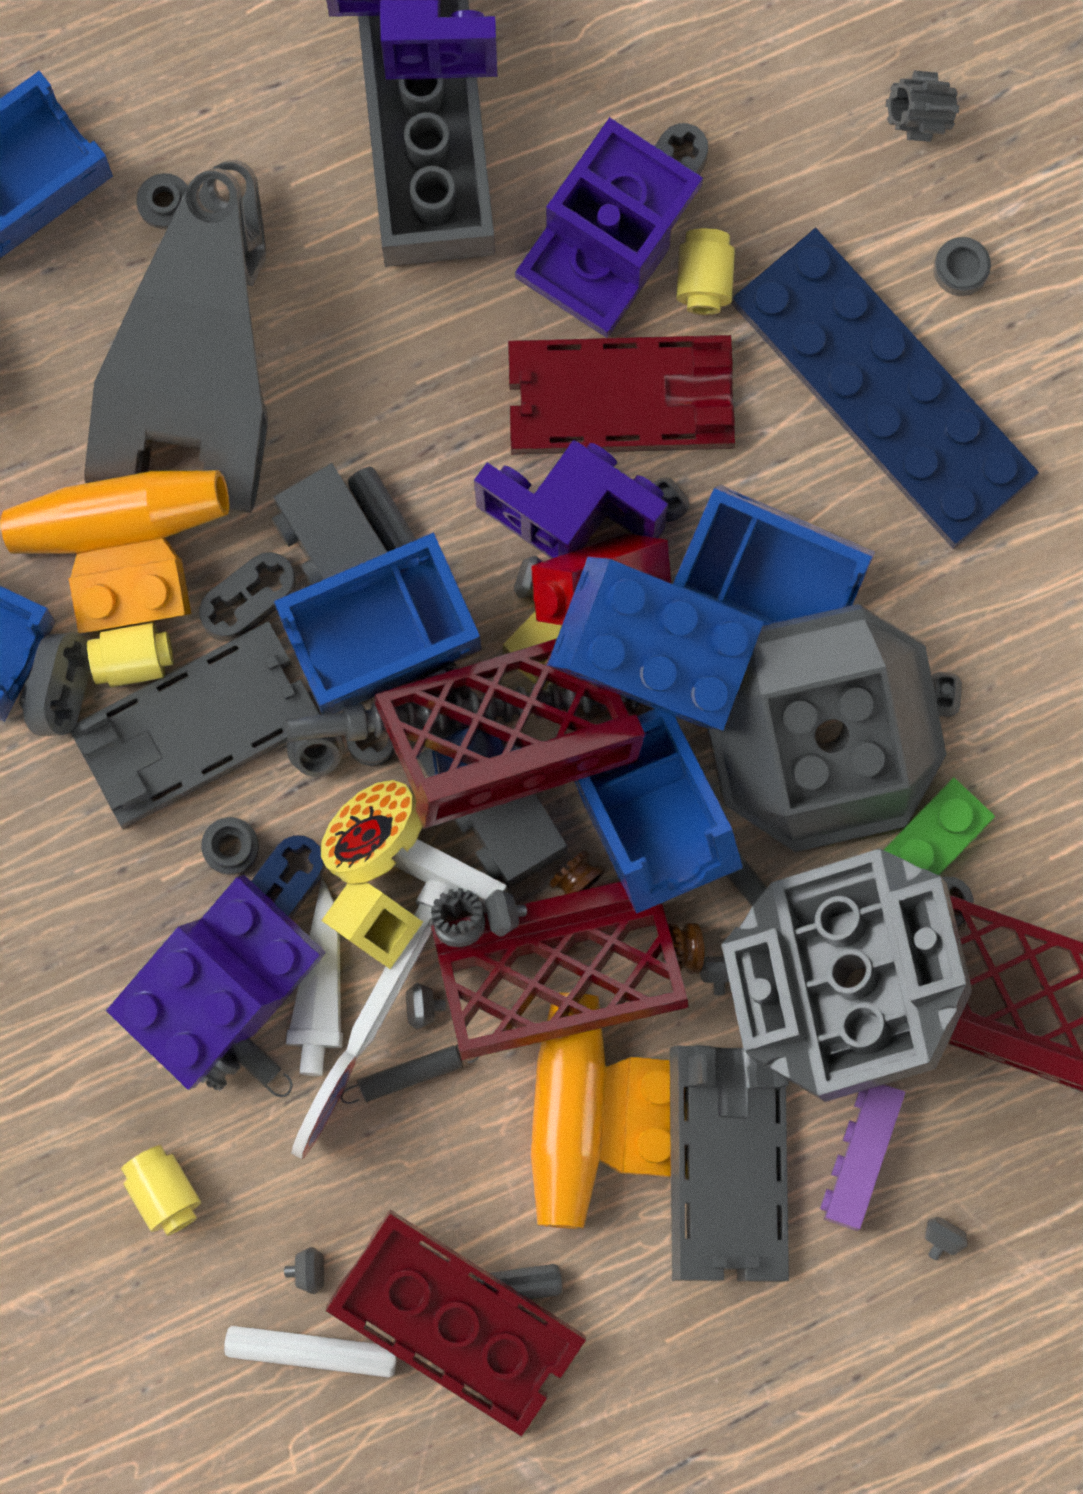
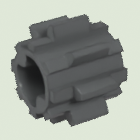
(922, 106)

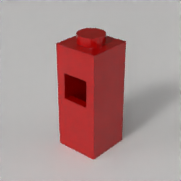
(557, 578)

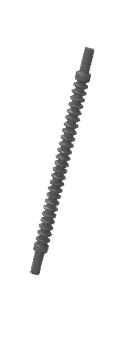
(357, 722)

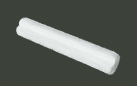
(309, 1351)

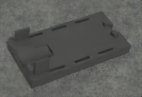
(192, 725)
(733, 1166)

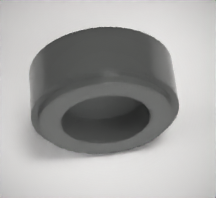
(962, 266)

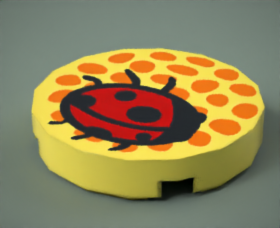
(371, 832)

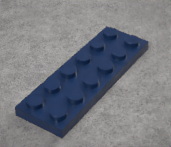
(884, 388)

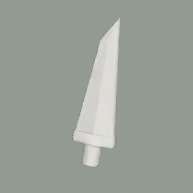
(318, 999)

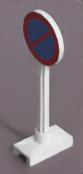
(440, 874)

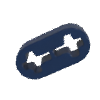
(277, 866)

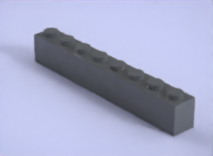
(337, 536)

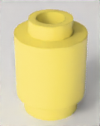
(705, 271)
(129, 655)
(160, 1190)

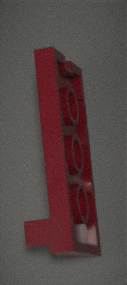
(622, 391)
(455, 1322)

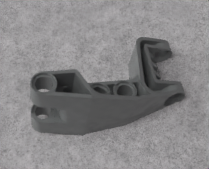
(187, 346)

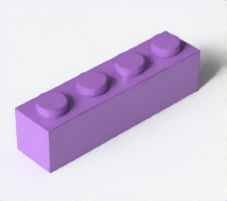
(864, 1156)

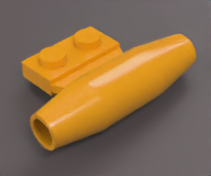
(119, 532)
(594, 1116)

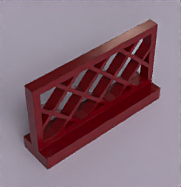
(513, 773)
(559, 925)
(1010, 1044)

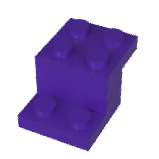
(424, 44)
(608, 227)
(571, 501)
(215, 981)

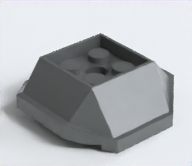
(890, 742)
(806, 940)

